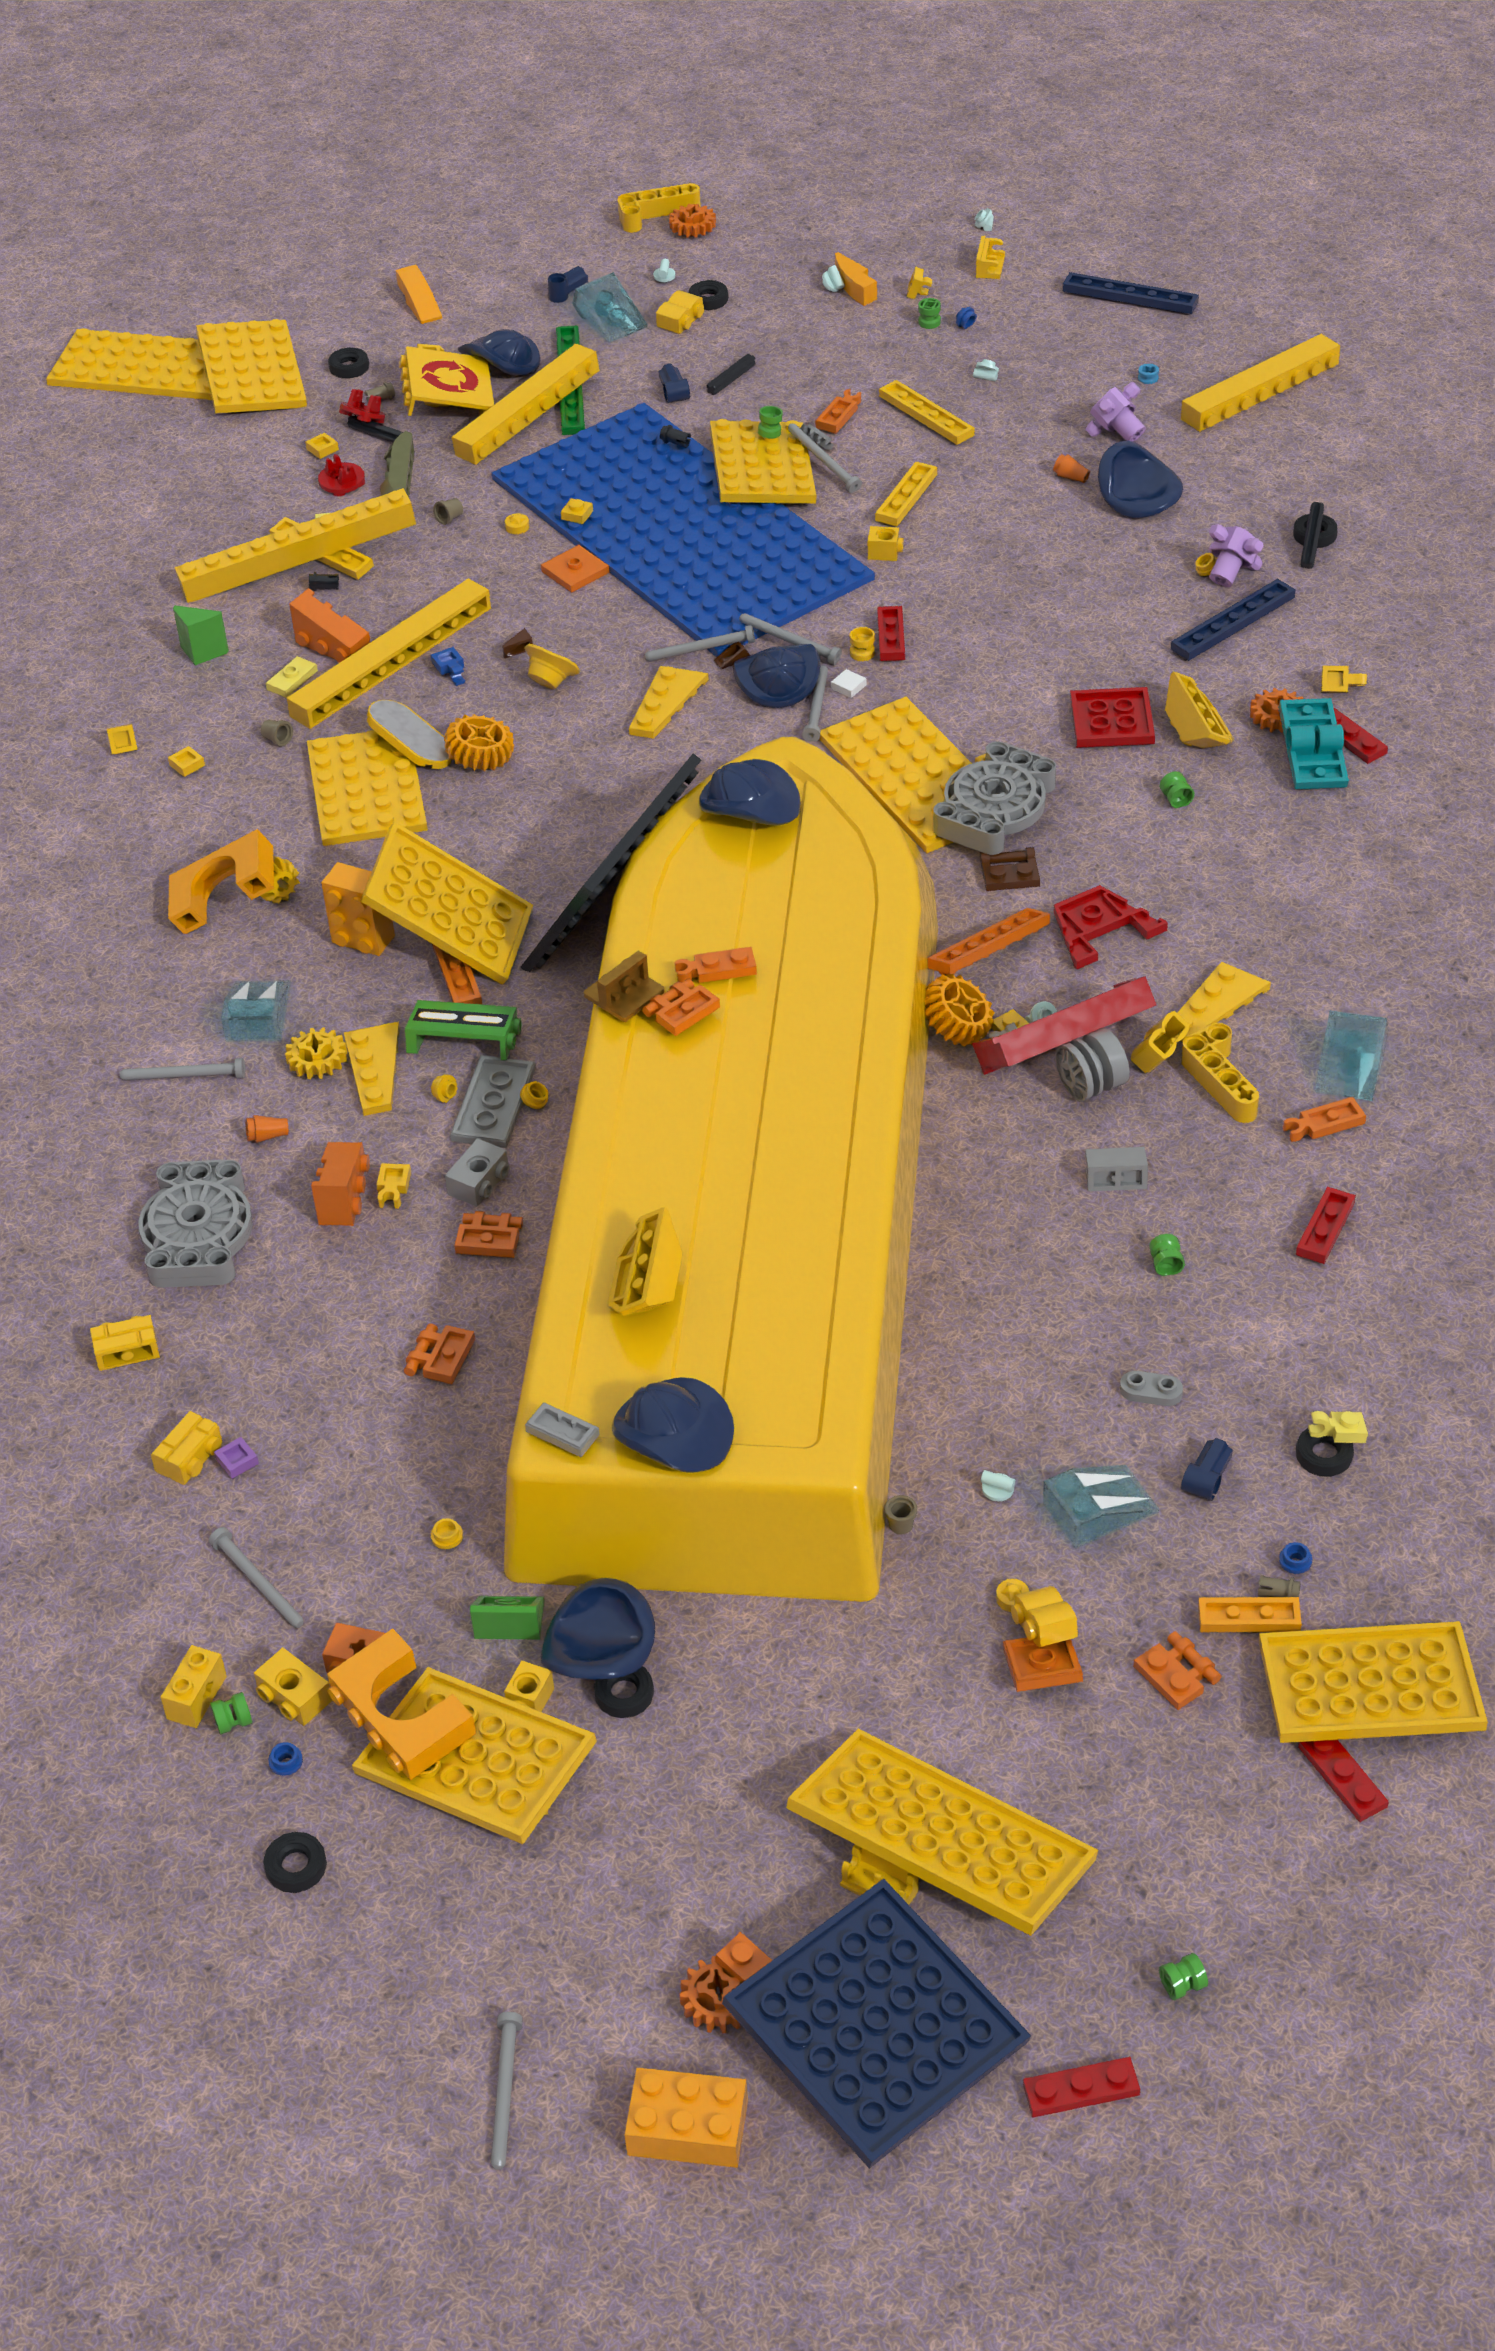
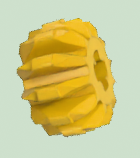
(284, 881)

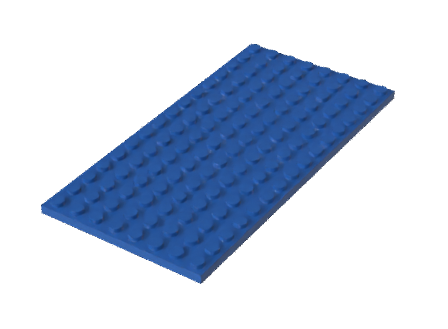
(672, 537)

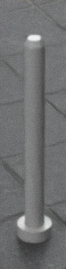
(852, 483)
(747, 634)
(832, 654)
(811, 731)
(237, 1068)
(221, 1539)
(509, 2023)

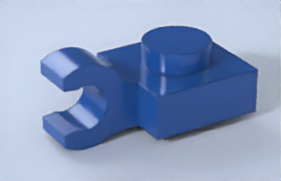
(449, 662)

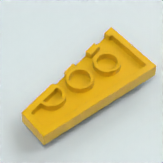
(665, 697)
(1220, 996)
(374, 1065)

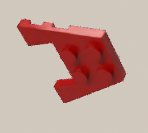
(1096, 914)

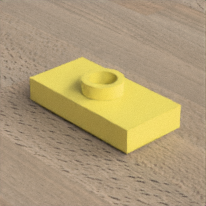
(291, 676)

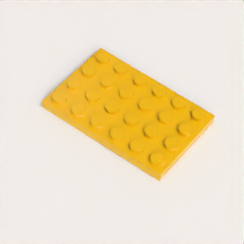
(250, 366)
(760, 467)
(363, 788)
(447, 903)
(1371, 1682)
(498, 1776)

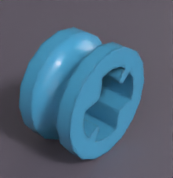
(1148, 373)

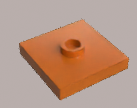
(575, 568)
(1041, 1666)

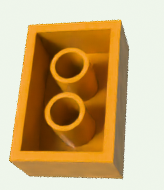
(349, 919)
(686, 2117)

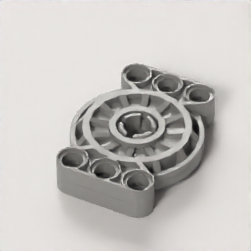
(994, 798)
(189, 1250)

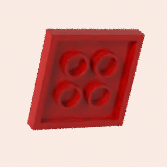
(1112, 717)

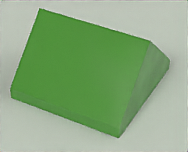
(201, 633)
(507, 1617)

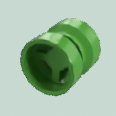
(929, 313)
(770, 419)
(1176, 789)
(1166, 1254)
(223, 1714)
(1183, 1976)

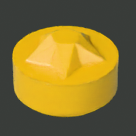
(516, 523)
(1006, 1591)

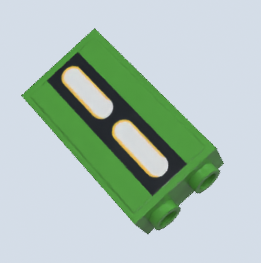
(463, 1021)

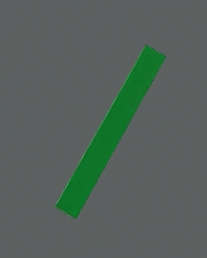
(572, 405)

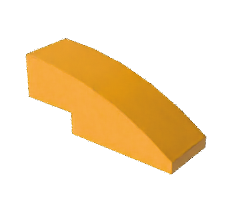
(856, 280)
(418, 294)

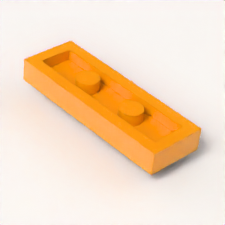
(1249, 1614)

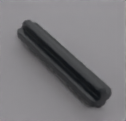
(730, 374)
(373, 428)
(1312, 535)

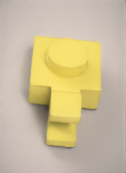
(1343, 1426)

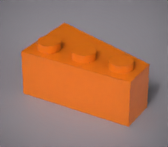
(325, 630)
(340, 1183)

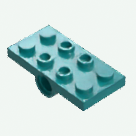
(1313, 743)

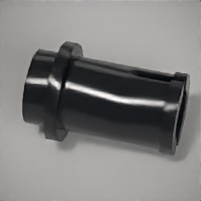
(675, 436)
(323, 581)

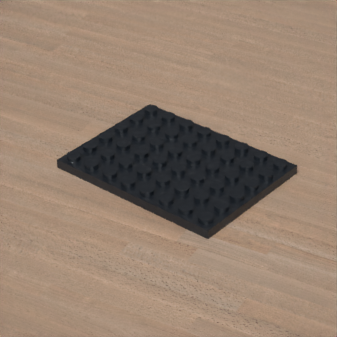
(611, 866)

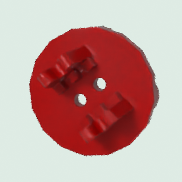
(364, 413)
(340, 476)

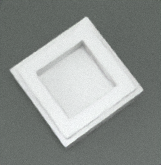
(848, 683)

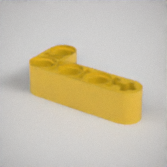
(654, 203)
(1206, 1060)

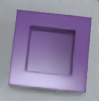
(236, 1457)

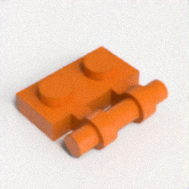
(681, 1006)
(488, 1234)
(447, 1356)
(1170, 1676)

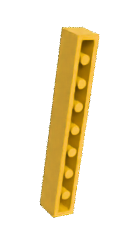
(1260, 382)
(525, 404)

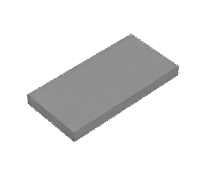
(492, 1101)

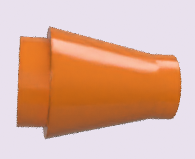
(1071, 469)
(265, 1128)

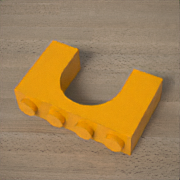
(191, 886)
(409, 1743)

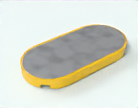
(408, 733)

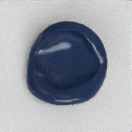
(506, 351)
(1137, 481)
(779, 675)
(752, 792)
(677, 1424)
(600, 1631)

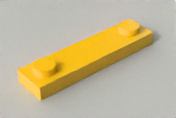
(906, 494)

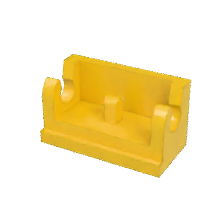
(989, 261)
(869, 1869)

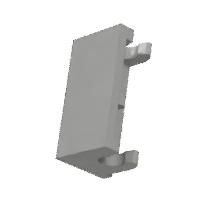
(1116, 1169)

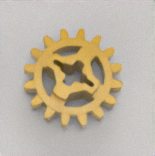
(316, 1053)

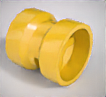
(862, 643)

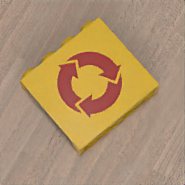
(445, 379)

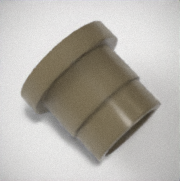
(447, 510)
(277, 731)
(899, 1507)

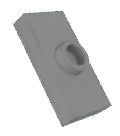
(562, 1429)

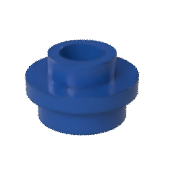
(966, 317)
(1297, 1551)
(283, 1751)

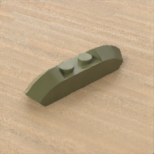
(399, 464)

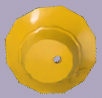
(548, 667)

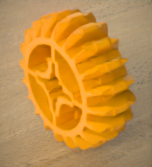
(479, 742)
(958, 1009)

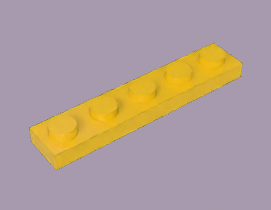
(926, 412)
(346, 561)

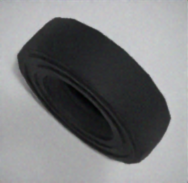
(711, 287)
(348, 354)
(1326, 538)
(1323, 1466)
(627, 1706)
(291, 1843)

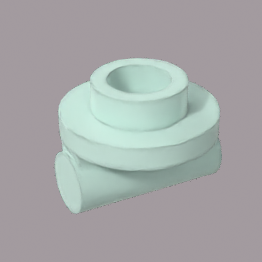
(984, 219)
(664, 273)
(832, 279)
(986, 370)
(1040, 1010)
(997, 1486)

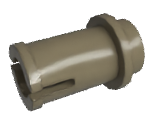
(384, 391)
(1279, 1588)

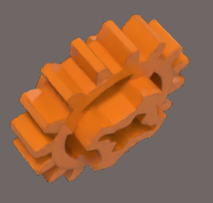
(692, 220)
(1265, 708)
(700, 1997)

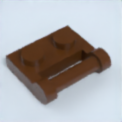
(1010, 875)

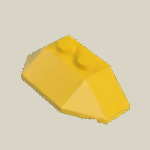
(1194, 714)
(647, 1266)

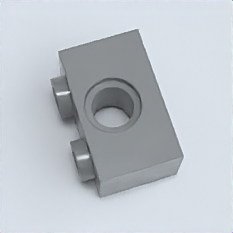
(477, 1172)

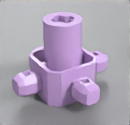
(1115, 412)
(1234, 550)

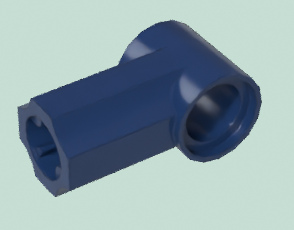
(562, 284)
(674, 386)
(1206, 1474)

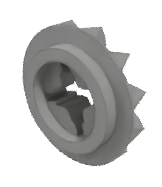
(817, 436)

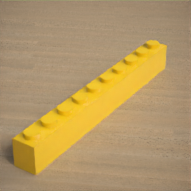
(295, 545)
(388, 653)

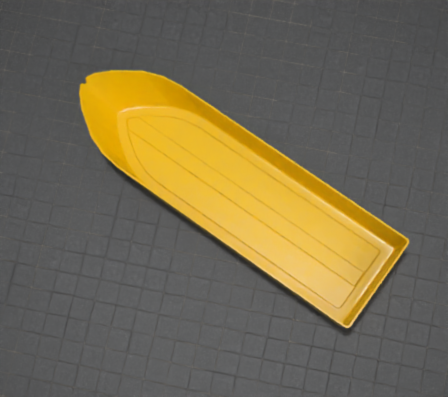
(791, 1183)

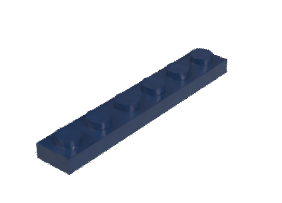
(1130, 293)
(1232, 619)

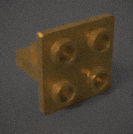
(625, 988)

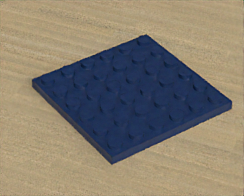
(876, 2022)

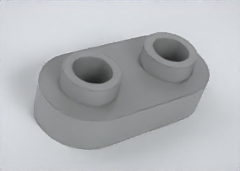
(1151, 1388)

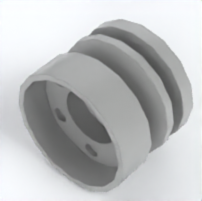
(1092, 1064)

